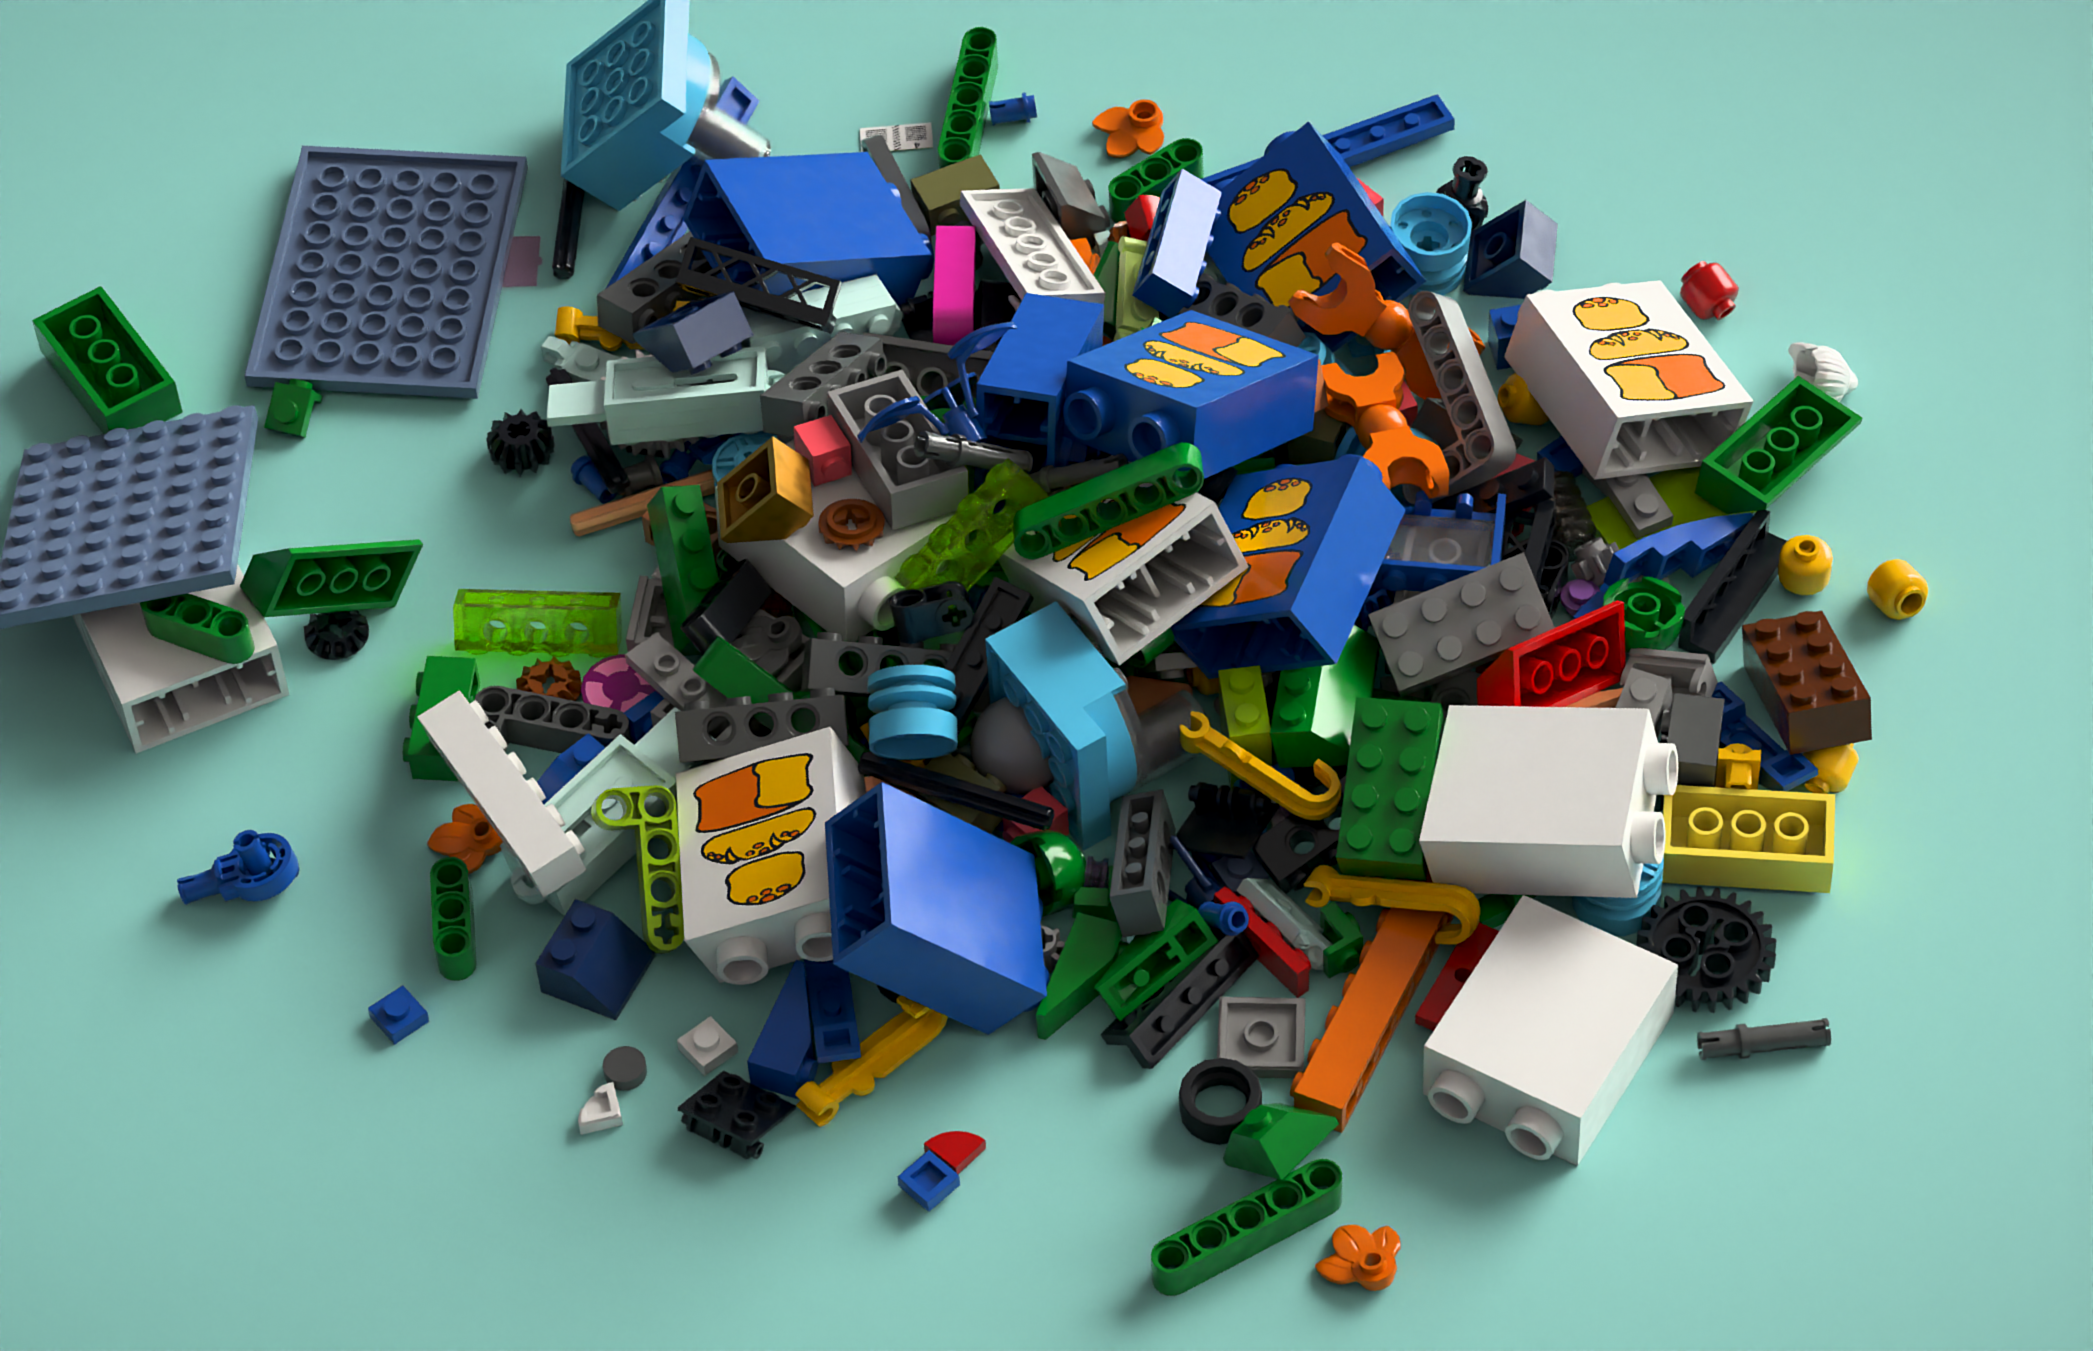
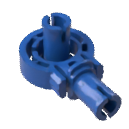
(245, 871)

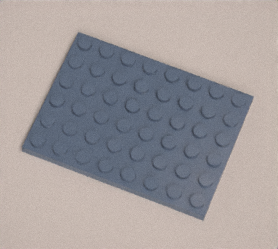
(388, 271)
(127, 516)

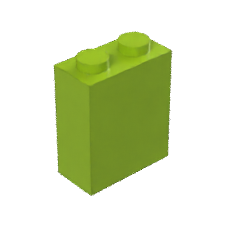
(1245, 712)

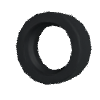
(1215, 1073)

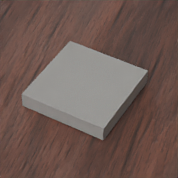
(1263, 1034)

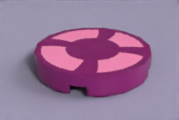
(614, 684)

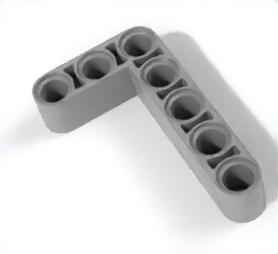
(1459, 398)

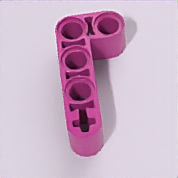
(954, 283)

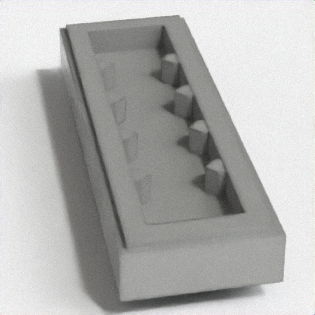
(673, 675)

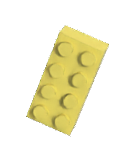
(1749, 838)

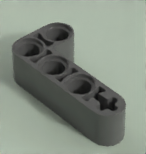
(547, 720)

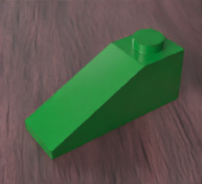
(1085, 958)
(1155, 959)

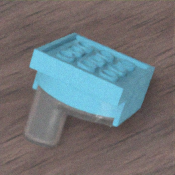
(645, 106)
(1084, 717)

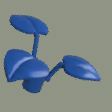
(958, 419)

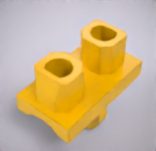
(1738, 767)

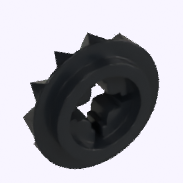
(328, 645)

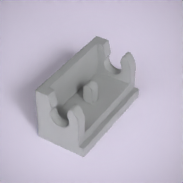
(648, 613)
(1687, 671)

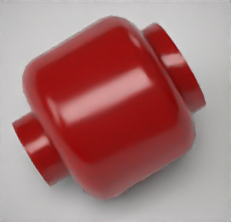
(1709, 291)

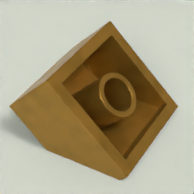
(765, 495)

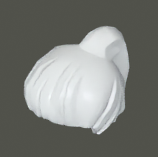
(1823, 369)

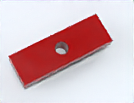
(1287, 965)
(1454, 976)

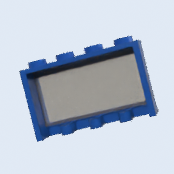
(1441, 544)

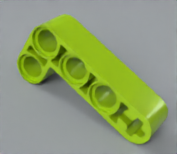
(649, 868)

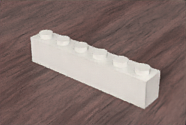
(502, 792)

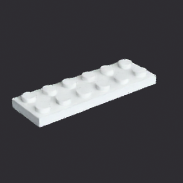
(1030, 244)

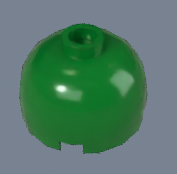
(1650, 612)
(1058, 867)

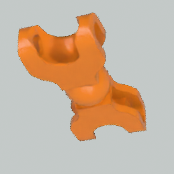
(1361, 309)
(1372, 410)

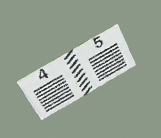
(902, 136)

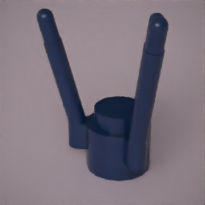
(1202, 885)

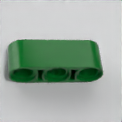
(1154, 174)
(200, 627)
(448, 933)

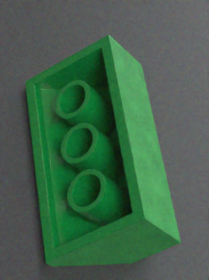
(1774, 448)
(329, 577)
(1318, 705)

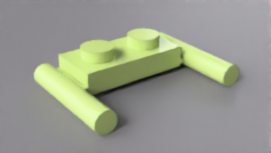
(1131, 312)

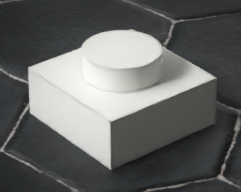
(707, 1046)

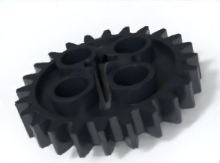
(1742, 963)

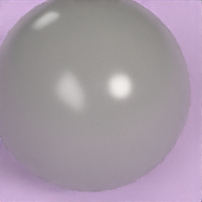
(1007, 749)

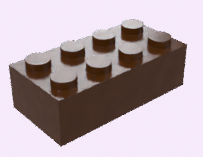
(1806, 682)

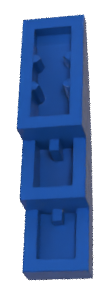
(1685, 546)

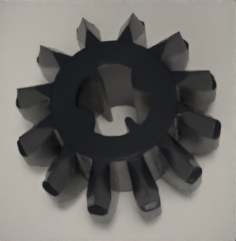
(520, 442)

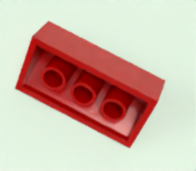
(1559, 664)

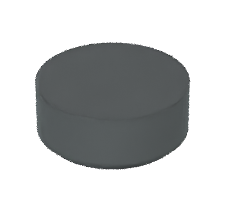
(625, 1067)

